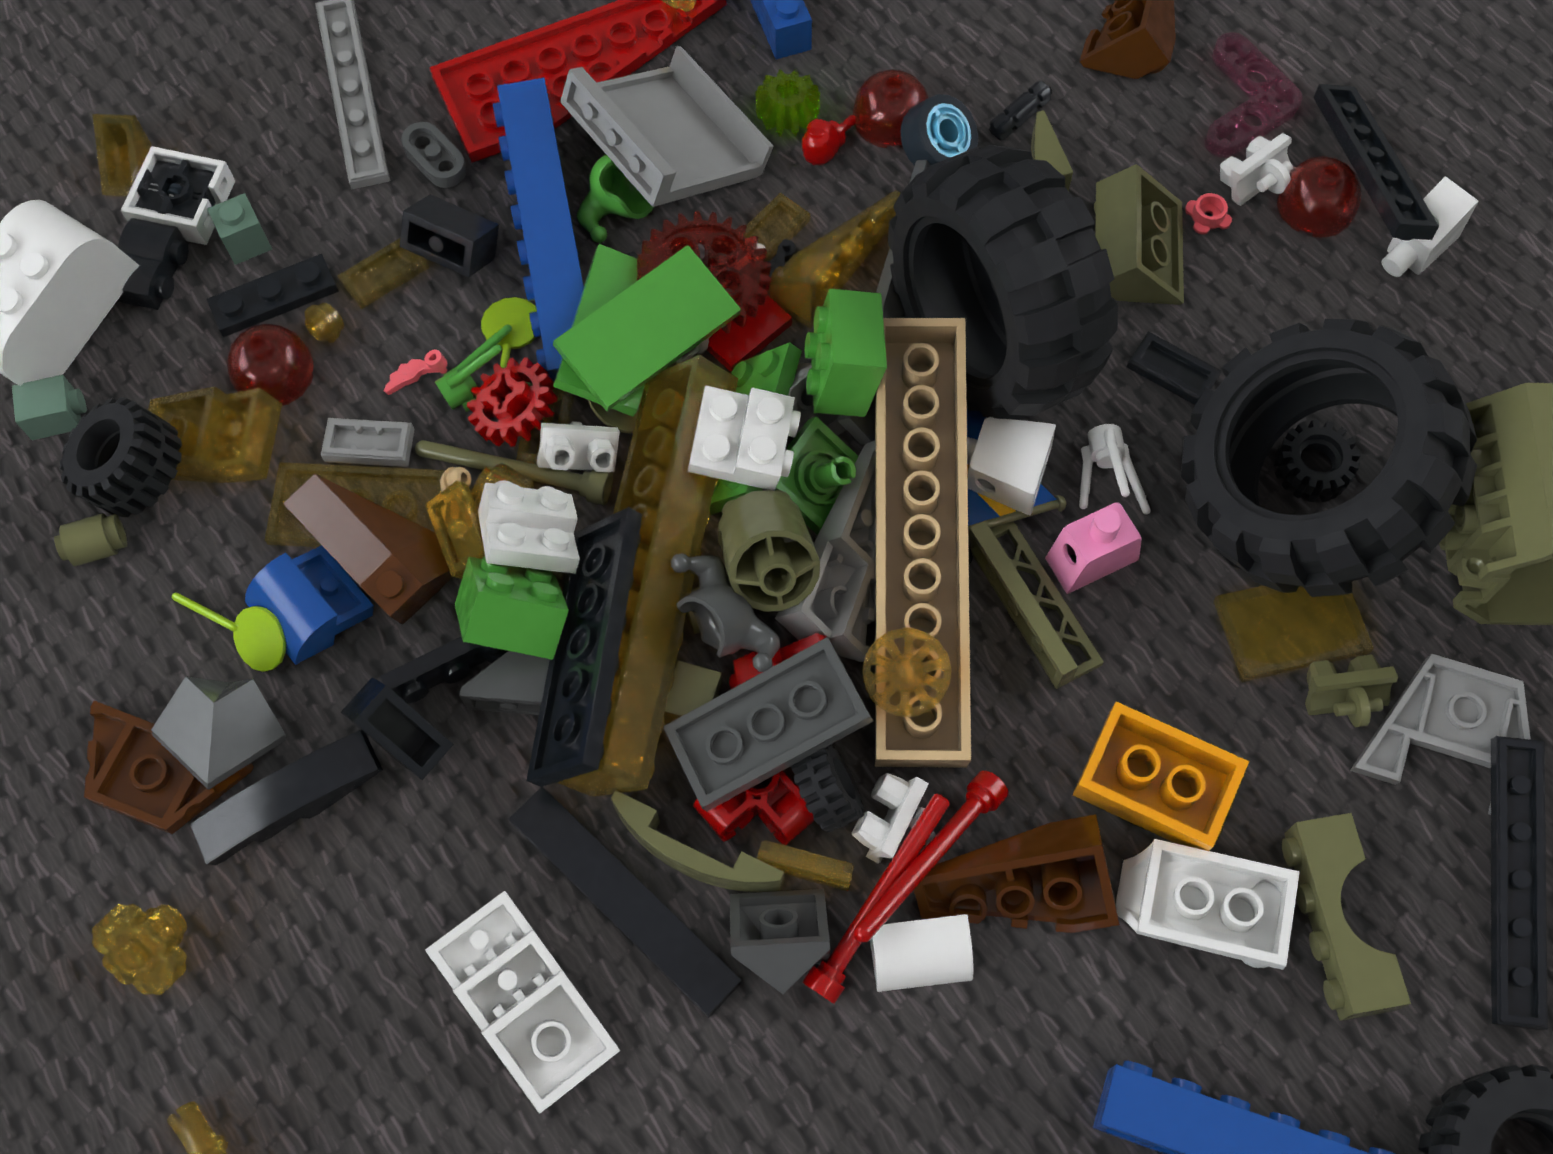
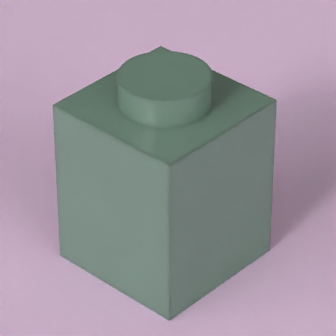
(239, 228)
(47, 407)

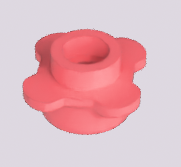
(1212, 204)

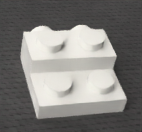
(744, 437)
(528, 527)

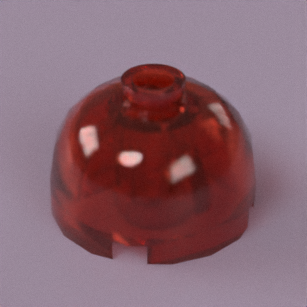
(884, 103)
(1320, 197)
(271, 360)

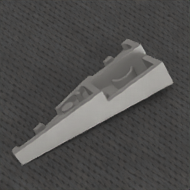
(847, 568)

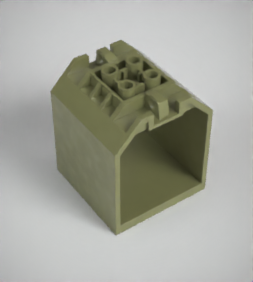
(1506, 526)

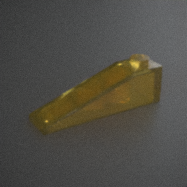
(830, 261)

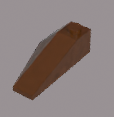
(1133, 40)
(381, 550)
(1036, 875)

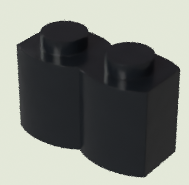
(158, 252)

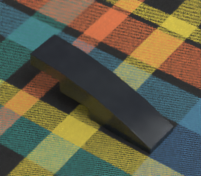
(285, 796)

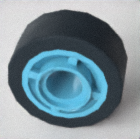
(938, 129)

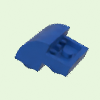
(310, 600)

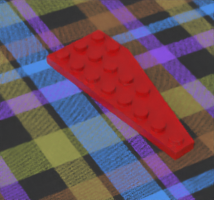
(603, 41)

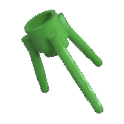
(458, 382)

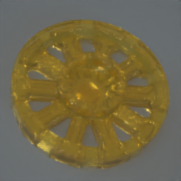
(906, 672)

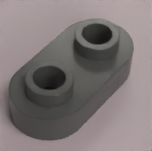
(436, 156)

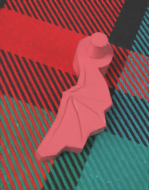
(414, 369)

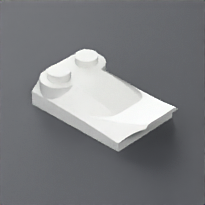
(1210, 902)

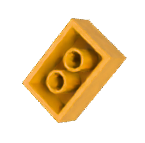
(1161, 778)

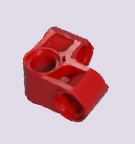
(777, 806)

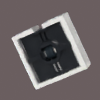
(177, 191)

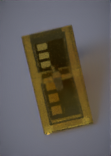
(120, 151)

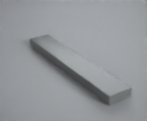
(352, 93)

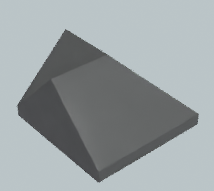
(217, 727)
(779, 933)

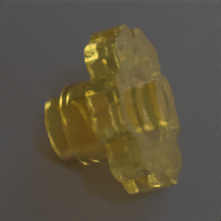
(142, 946)

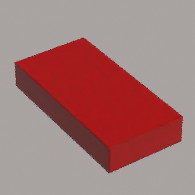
(753, 337)

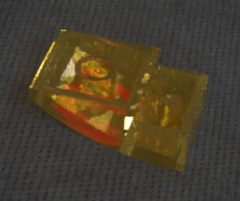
(222, 433)

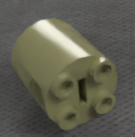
(768, 550)

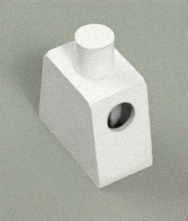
(1451, 209)
(1009, 461)

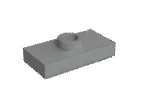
(367, 442)

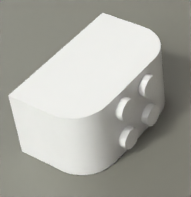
(53, 289)

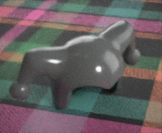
(724, 616)

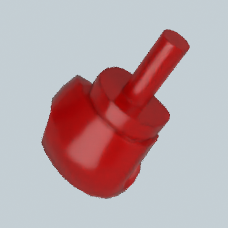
(824, 139)

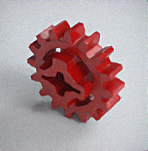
(512, 402)

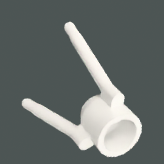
(1109, 451)

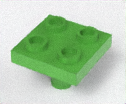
(818, 471)

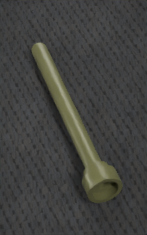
(592, 485)

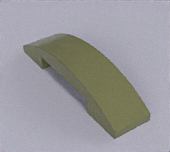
(747, 874)

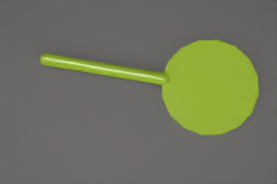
(513, 312)
(255, 633)

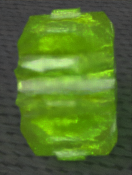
(787, 102)

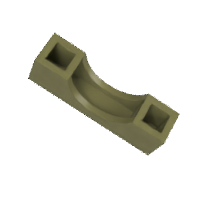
(1358, 976)

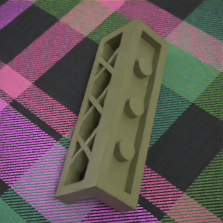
(1025, 607)

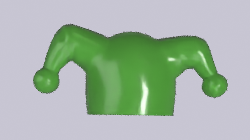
(609, 194)

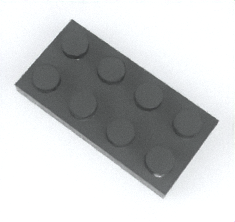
(767, 724)

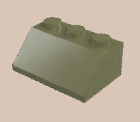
(1142, 235)

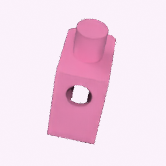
(1101, 546)

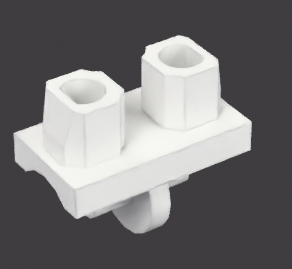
(1263, 169)
(578, 447)
(885, 835)

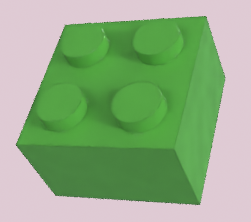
(846, 352)
(511, 608)

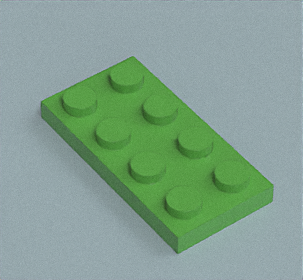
(769, 372)

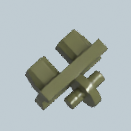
(1352, 693)

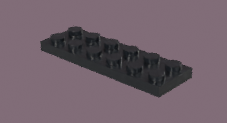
(586, 658)

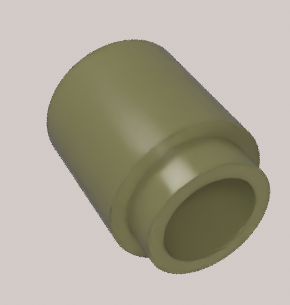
(90, 539)

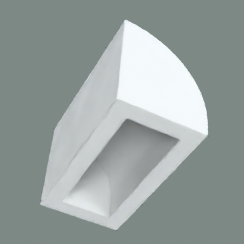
(922, 953)

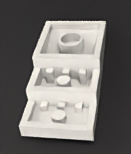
(522, 1001)

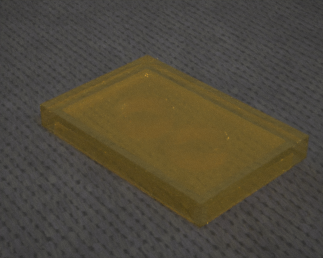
(1289, 631)

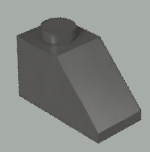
(508, 685)

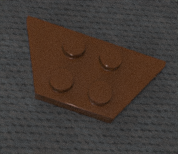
(140, 776)

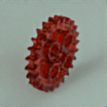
(741, 270)

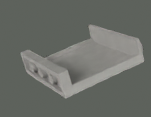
(668, 129)

